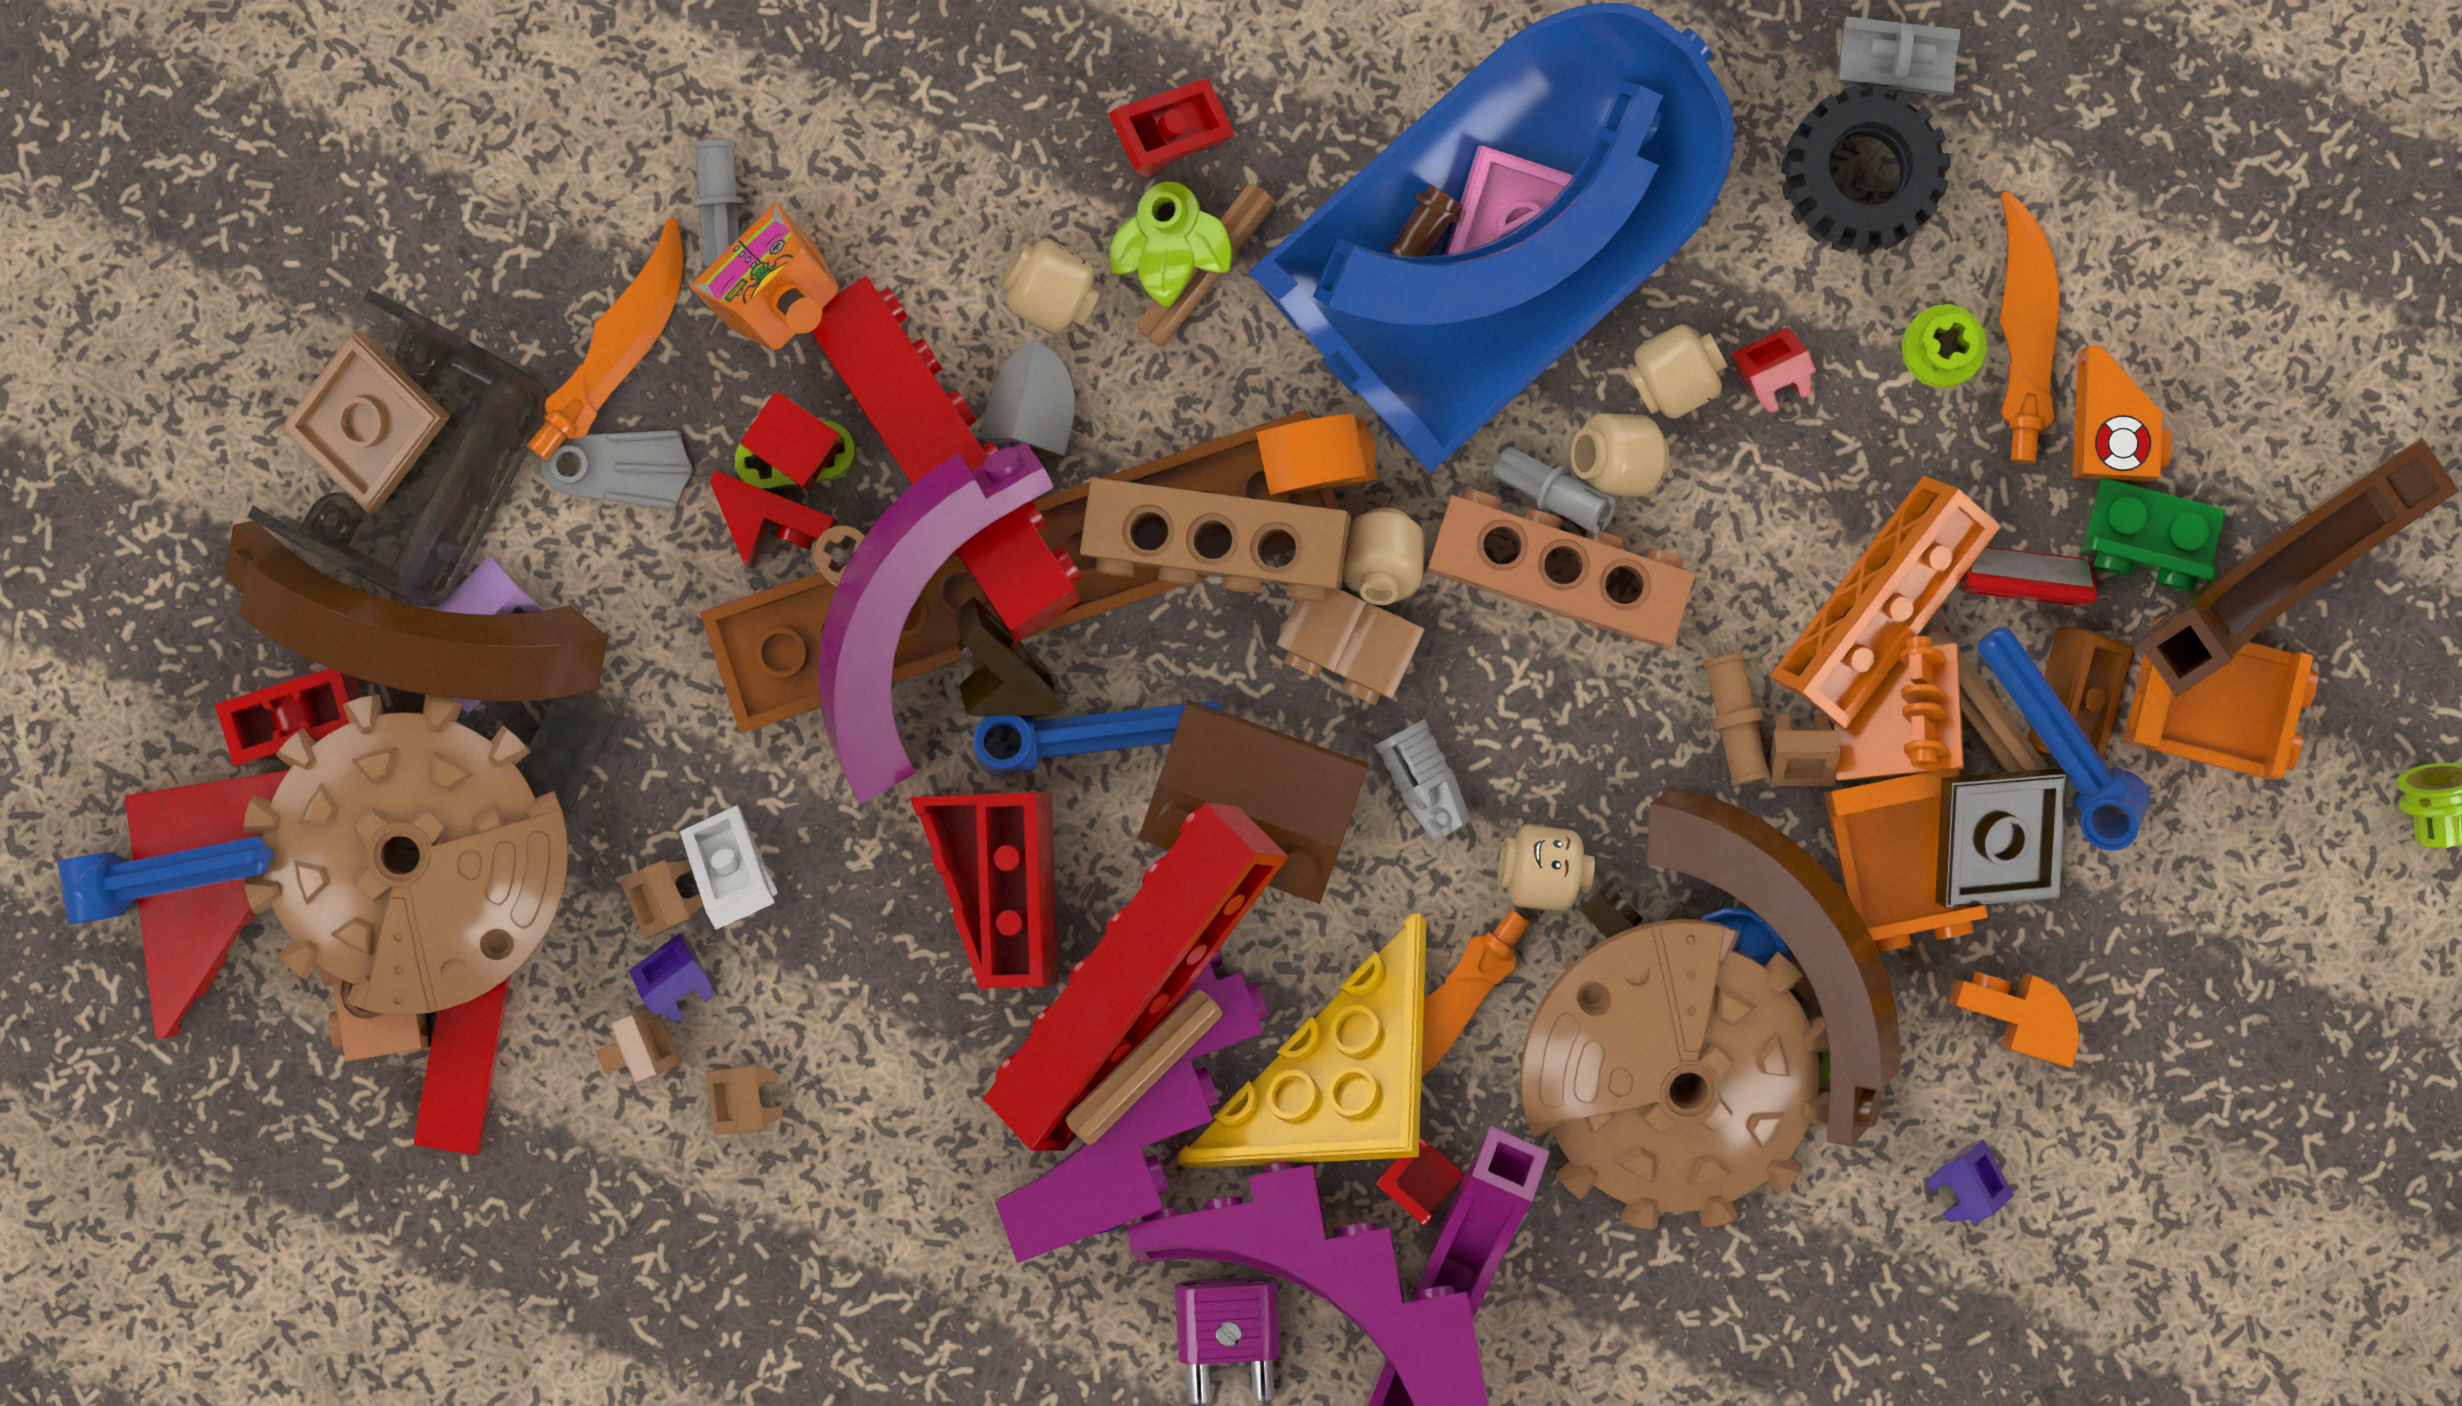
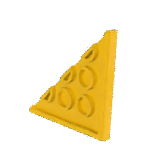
(1342, 1080)

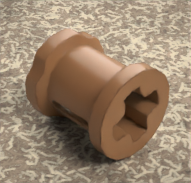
(834, 537)

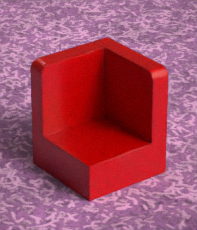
(792, 440)
(1419, 1181)

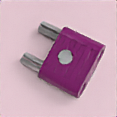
(1228, 1324)

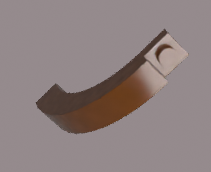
(2293, 562)
(407, 645)
(1817, 924)

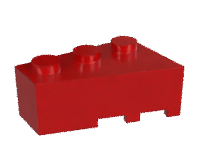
(1000, 881)

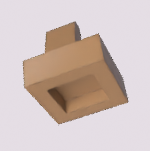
(1804, 755)
(656, 897)
(641, 1045)
(736, 1099)

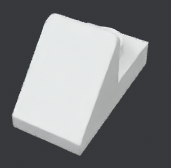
(728, 867)

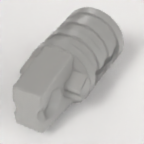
(1424, 780)

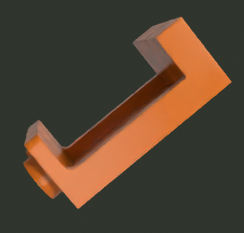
(2231, 719)
(1889, 858)

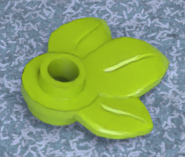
(1170, 249)

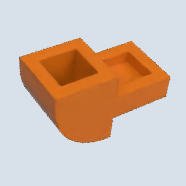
(1317, 454)
(2037, 1018)

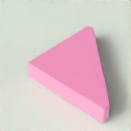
(1501, 197)

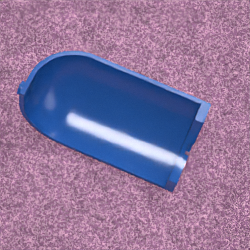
(1545, 104)

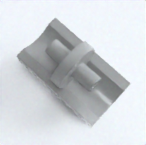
(1898, 55)

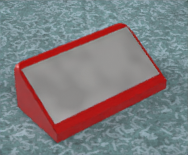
(2031, 577)

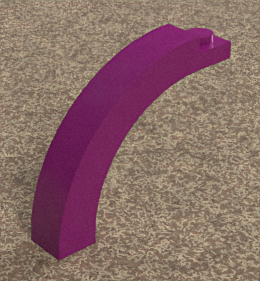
(882, 588)
(1473, 1234)

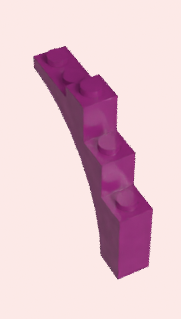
(1111, 1179)
(1286, 1235)

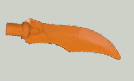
(2030, 328)
(617, 345)
(1482, 966)

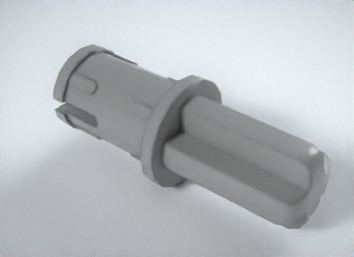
(716, 197)
(1555, 490)

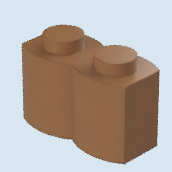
(1351, 641)

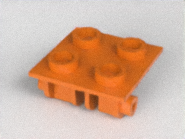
(1910, 718)

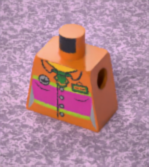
(769, 282)

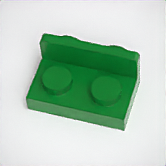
(2152, 533)

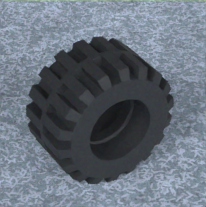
(1903, 132)

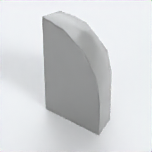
(1031, 402)

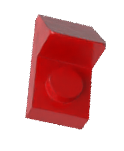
(1171, 126)
(751, 510)

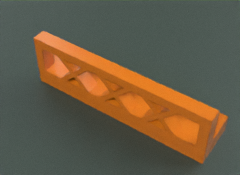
(1886, 601)

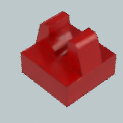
(1774, 364)

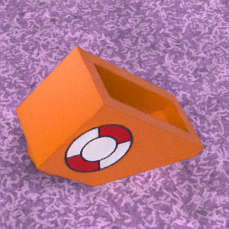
(2115, 424)

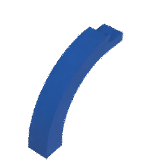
(1521, 262)

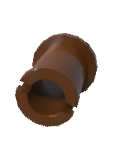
(1426, 223)

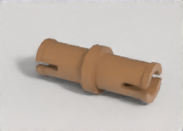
(1737, 719)

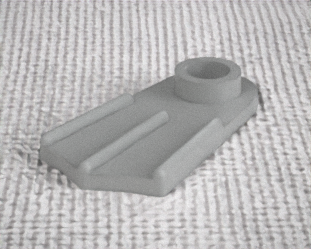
(625, 468)

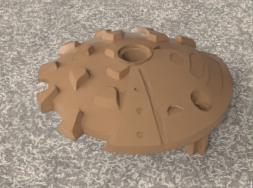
(483, 874)
(1637, 1018)

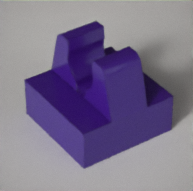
(669, 976)
(1975, 1181)

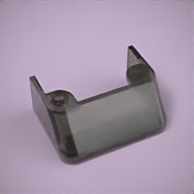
(453, 490)

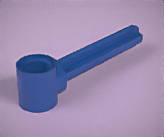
(1077, 735)
(2069, 746)
(106, 884)

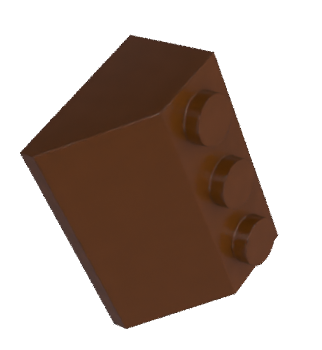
(1280, 782)

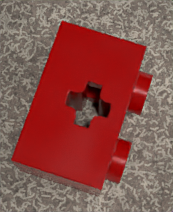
(265, 719)

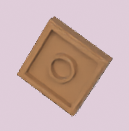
(365, 421)

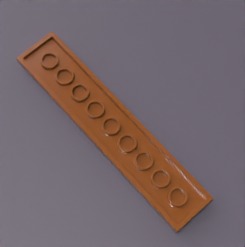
(773, 638)

